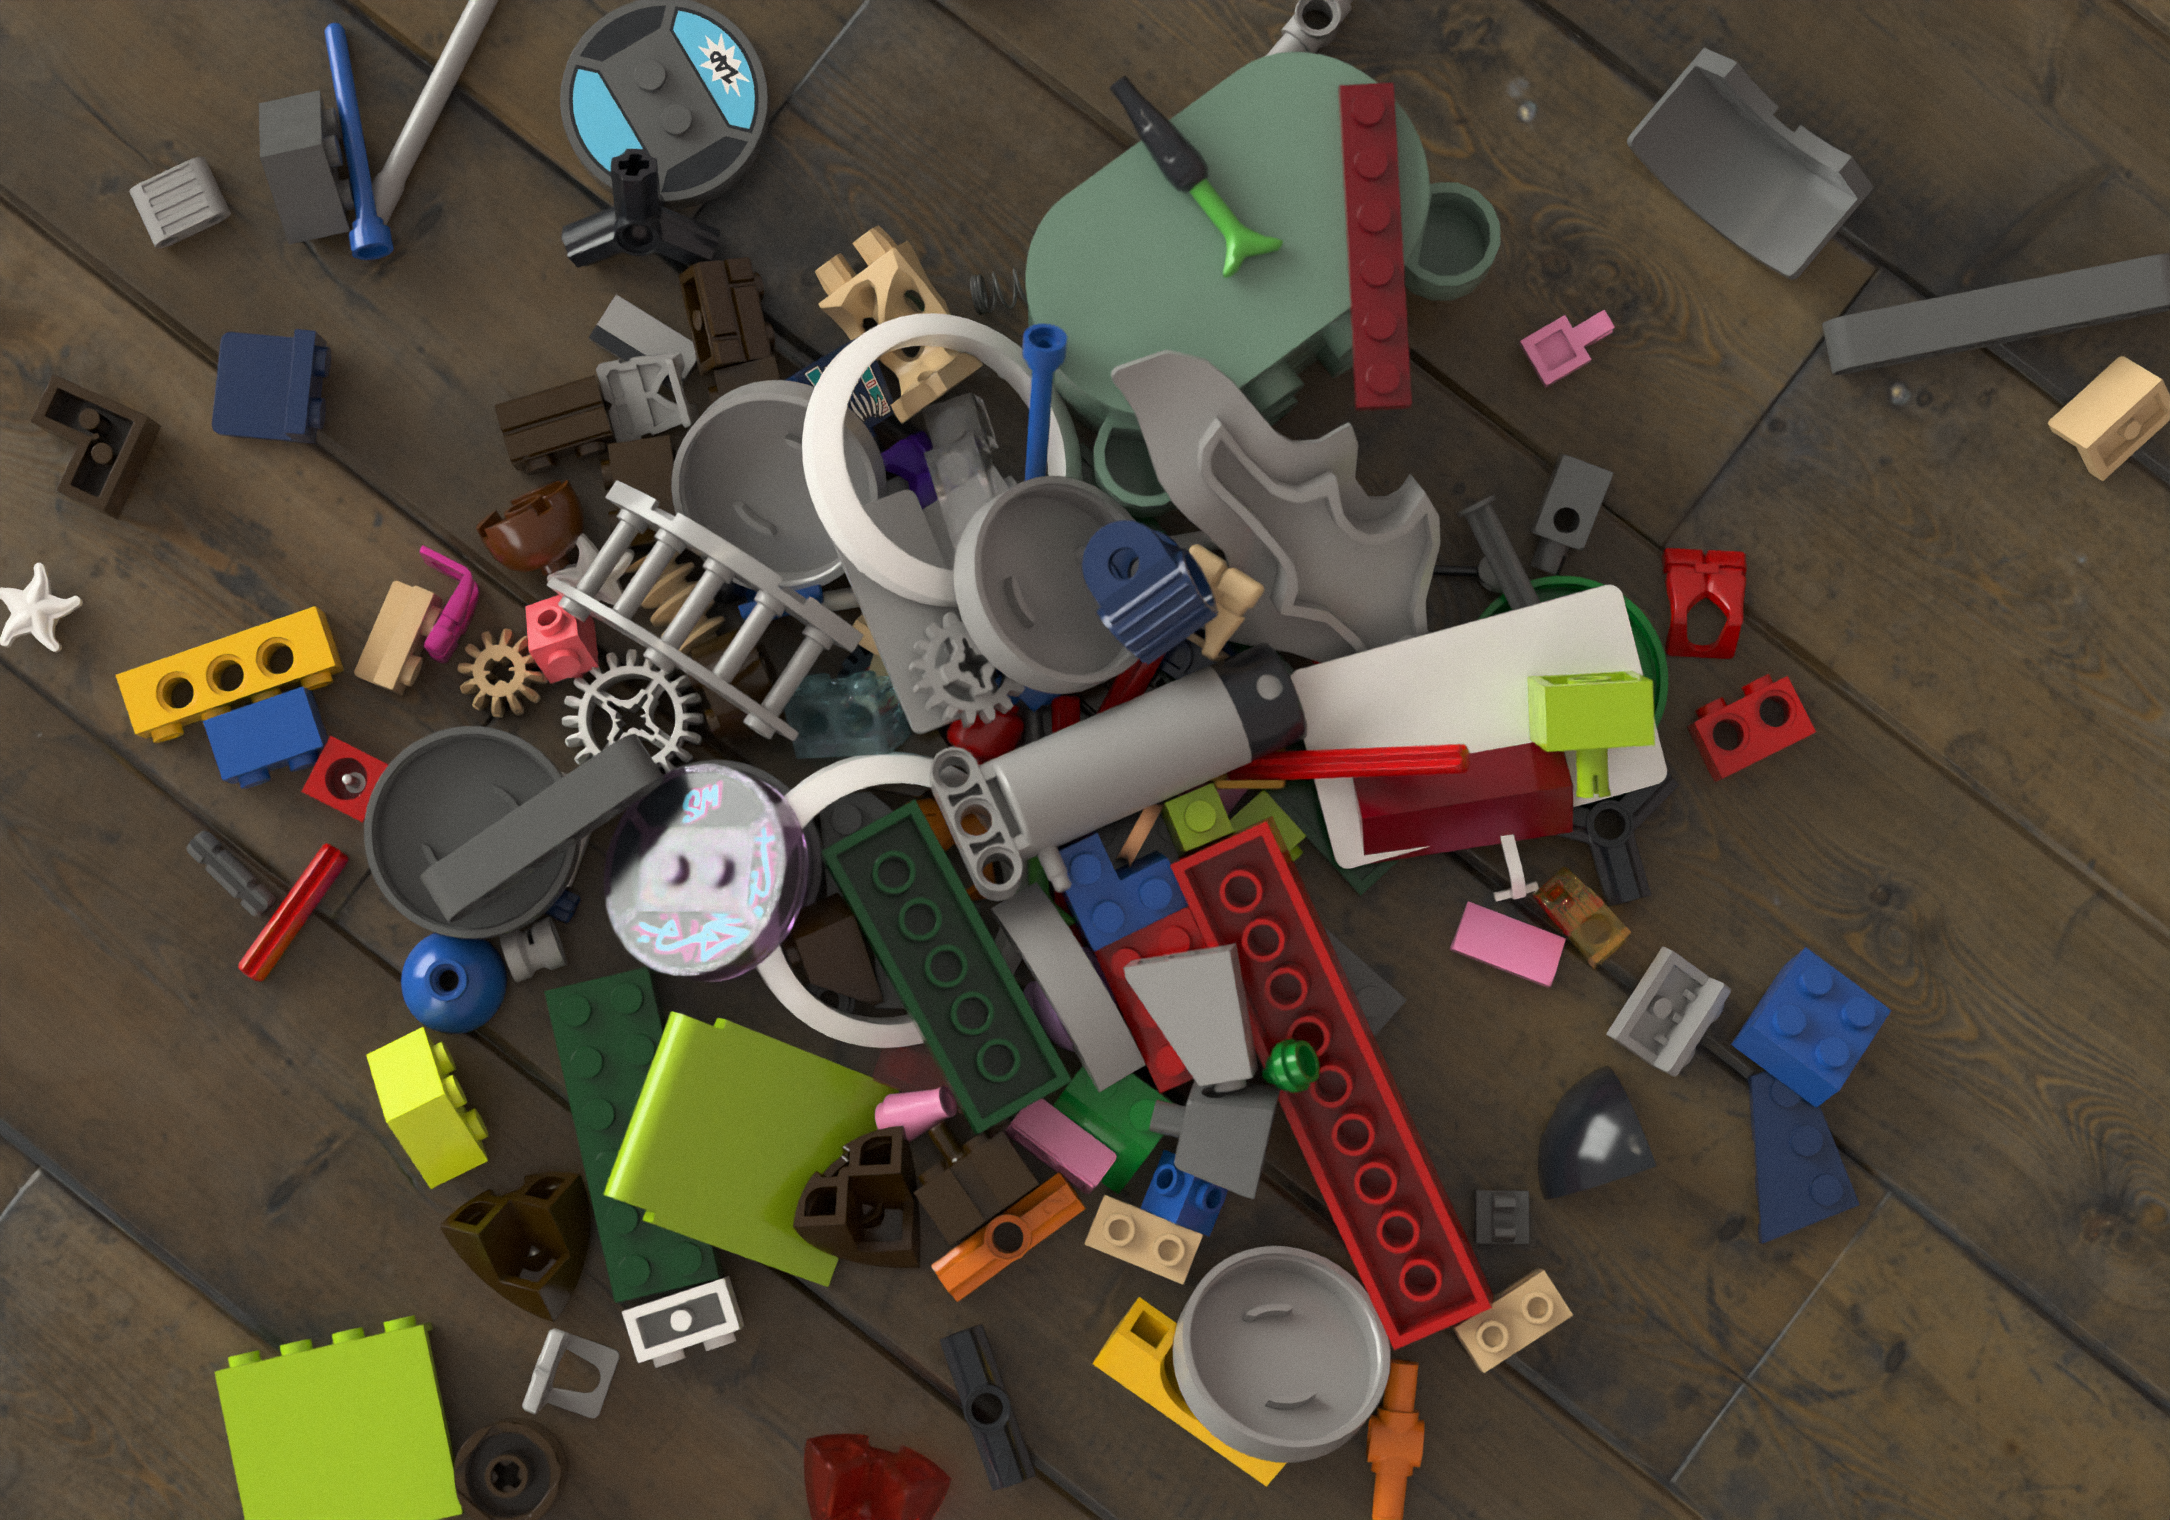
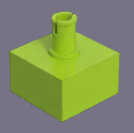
(1591, 716)

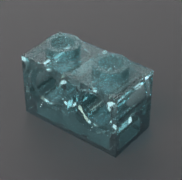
(847, 724)

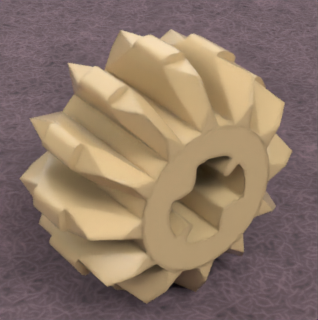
(501, 692)

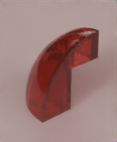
(863, 1482)

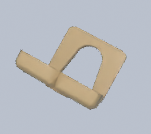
(1233, 596)

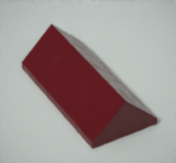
(1501, 794)

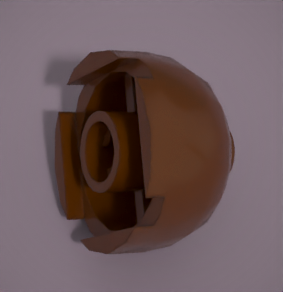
(535, 529)

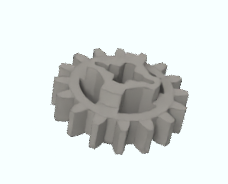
(974, 688)

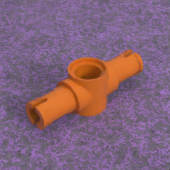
(1395, 1441)

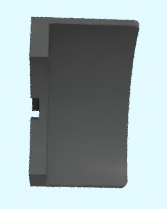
(1744, 169)

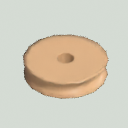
(1139, 832)

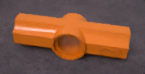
(979, 1255)

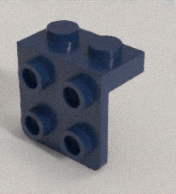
(271, 386)

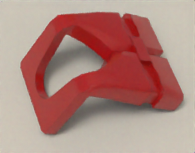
(1699, 576)

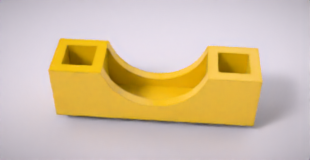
(1142, 1361)

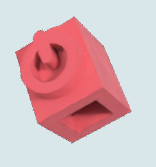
(560, 641)

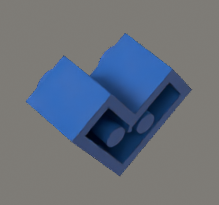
(1118, 901)

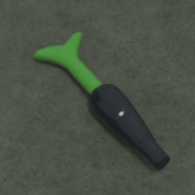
(1188, 173)

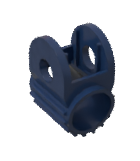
(1160, 601)

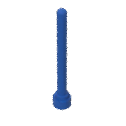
(369, 236)
(1044, 352)

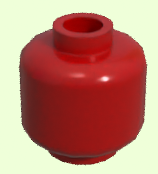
(988, 740)

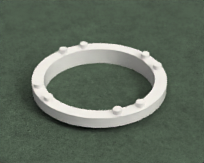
(825, 457)
(808, 800)

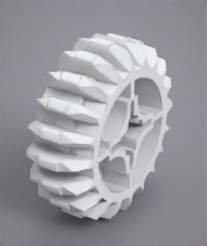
(645, 699)

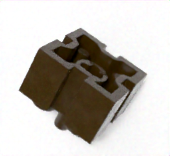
(972, 1180)

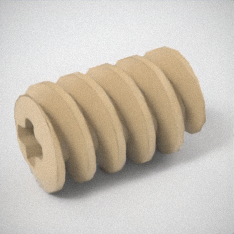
(669, 595)

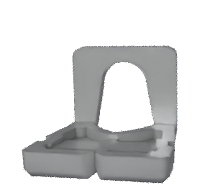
(635, 396)
(541, 1386)

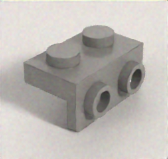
(1669, 1012)

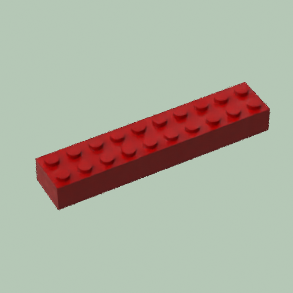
(1353, 1115)

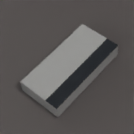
(632, 333)

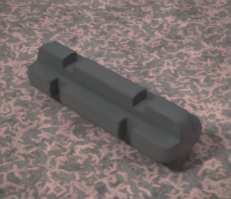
(231, 874)

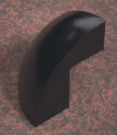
(1591, 1138)

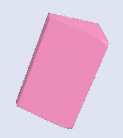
(1508, 944)
(1061, 1145)

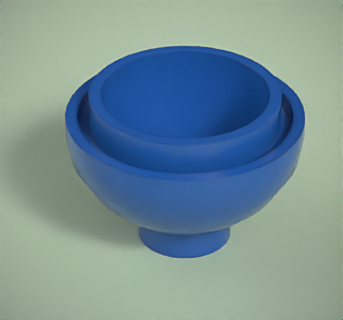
(479, 988)

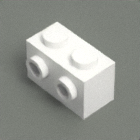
(683, 1319)

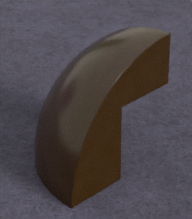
(865, 1203)
(527, 1240)

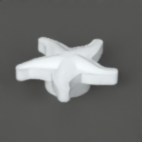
(572, 573)
(36, 610)

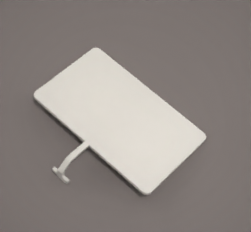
(1468, 691)

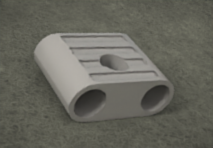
(180, 202)

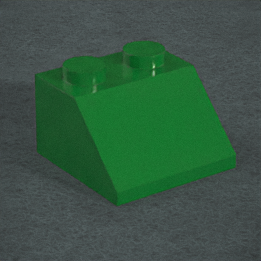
(1116, 1118)

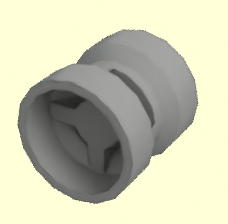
(533, 949)

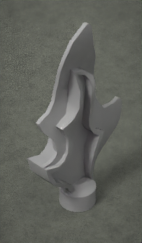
(1332, 561)

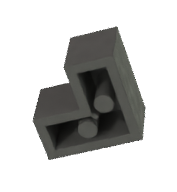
(301, 166)

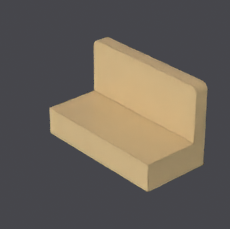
(2114, 416)

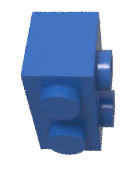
(267, 737)

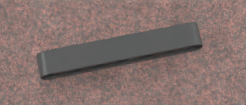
(1998, 314)

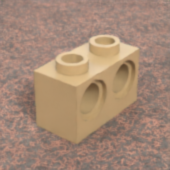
(1143, 1239)
(1515, 1320)

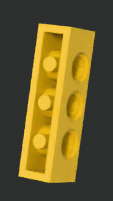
(150, 686)

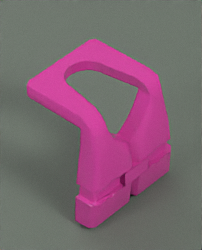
(458, 611)

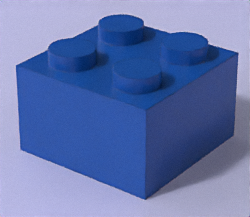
(1811, 1027)

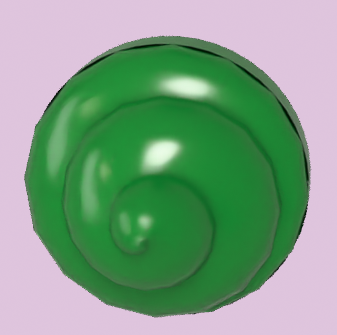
(1292, 1066)

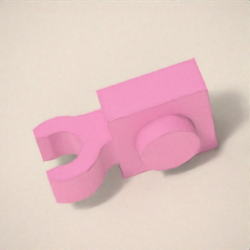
(1561, 348)

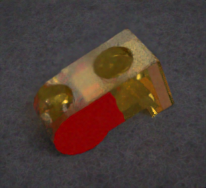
(1582, 916)

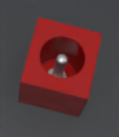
(344, 778)

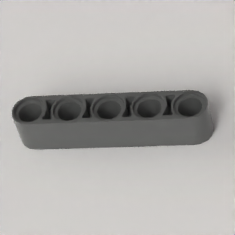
(542, 828)

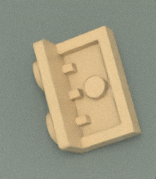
(398, 637)

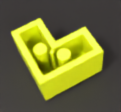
(427, 1107)

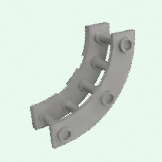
(721, 565)

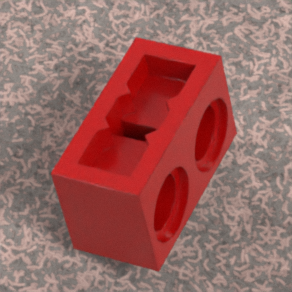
(1755, 737)

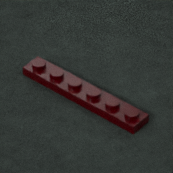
(1374, 246)

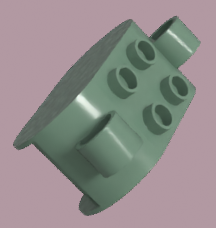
(1142, 266)

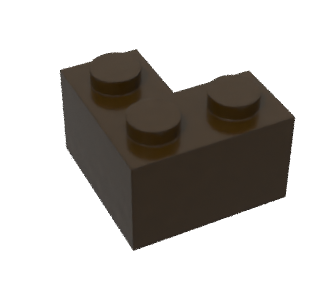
(109, 443)

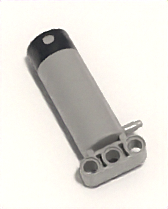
(1117, 764)

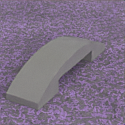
(1069, 985)

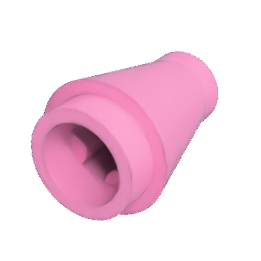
(916, 1110)

